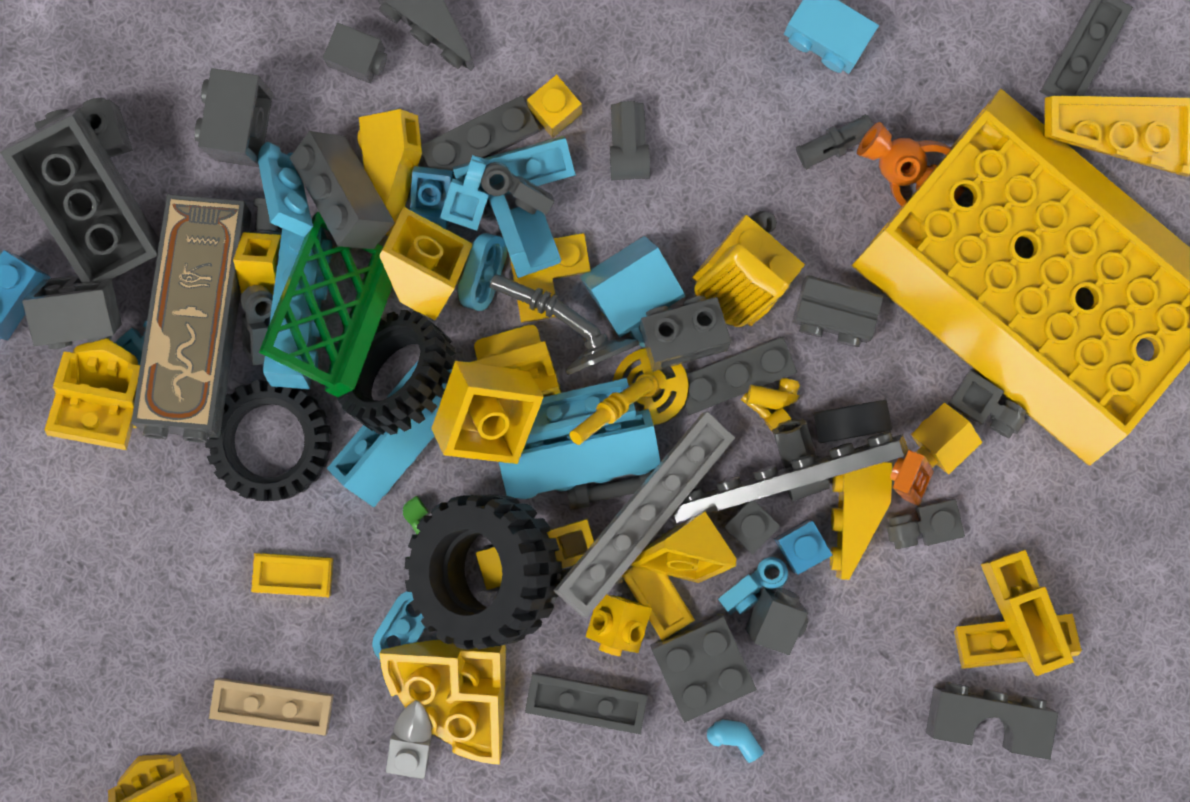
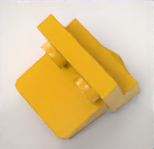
(747, 273)
(521, 351)
(95, 395)
(155, 780)

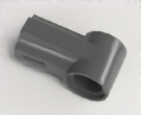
(629, 150)
(794, 442)

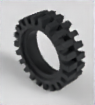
(420, 388)
(307, 468)

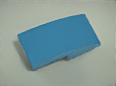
(429, 193)

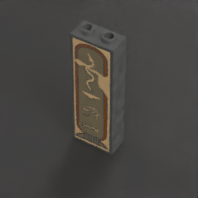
(191, 319)

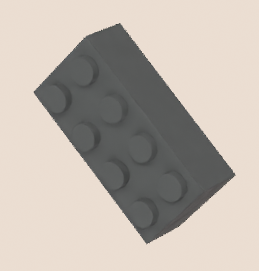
(82, 198)

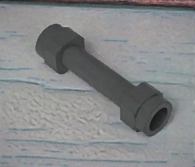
(581, 496)

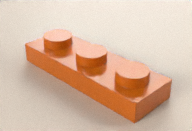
(911, 477)

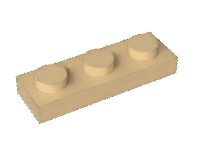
(271, 706)

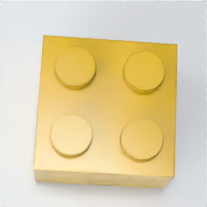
(486, 412)

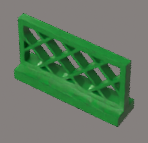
(358, 325)

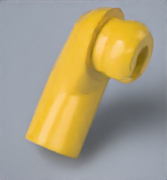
(773, 398)

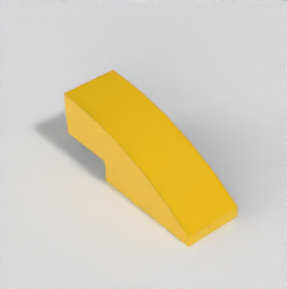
(1027, 612)

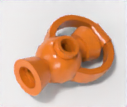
(902, 159)

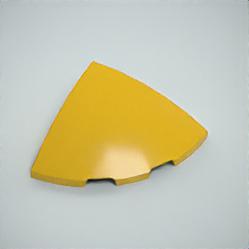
(457, 689)

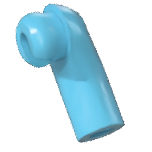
(735, 734)

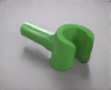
(414, 511)

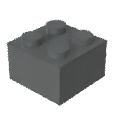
(233, 117)
(703, 667)

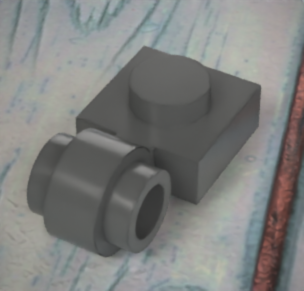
(528, 194)
(257, 305)
(979, 399)
(935, 522)

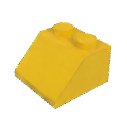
(423, 262)

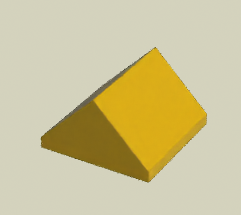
(688, 551)

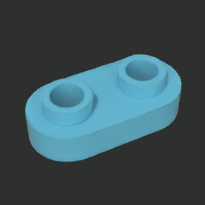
(485, 260)
(400, 624)

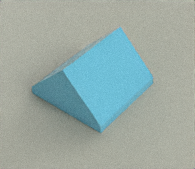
(632, 285)

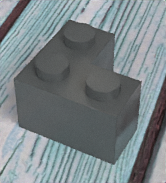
(71, 311)

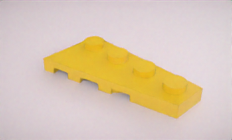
(1129, 128)

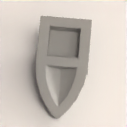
(410, 742)

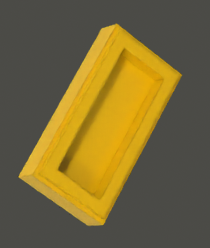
(292, 575)
(657, 591)

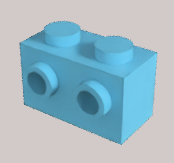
(830, 32)

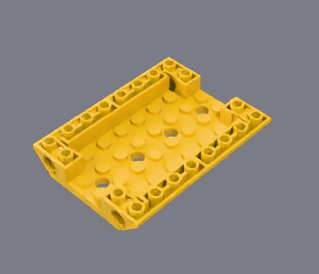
(1020, 315)

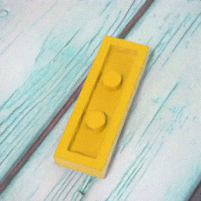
(994, 644)

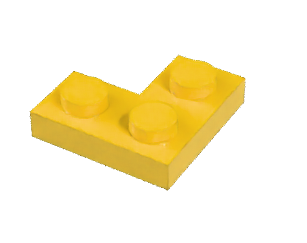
(573, 262)

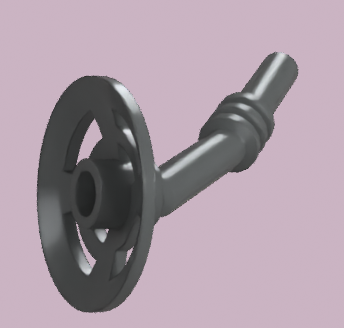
(597, 344)

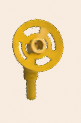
(642, 391)

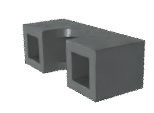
(1027, 725)

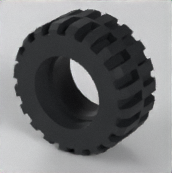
(439, 571)

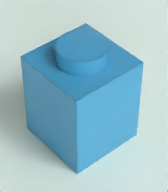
(803, 546)

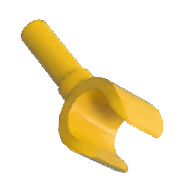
(771, 420)

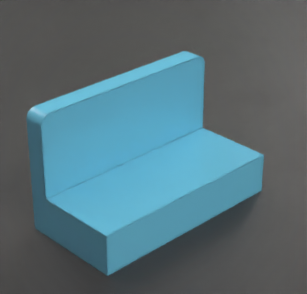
(525, 237)

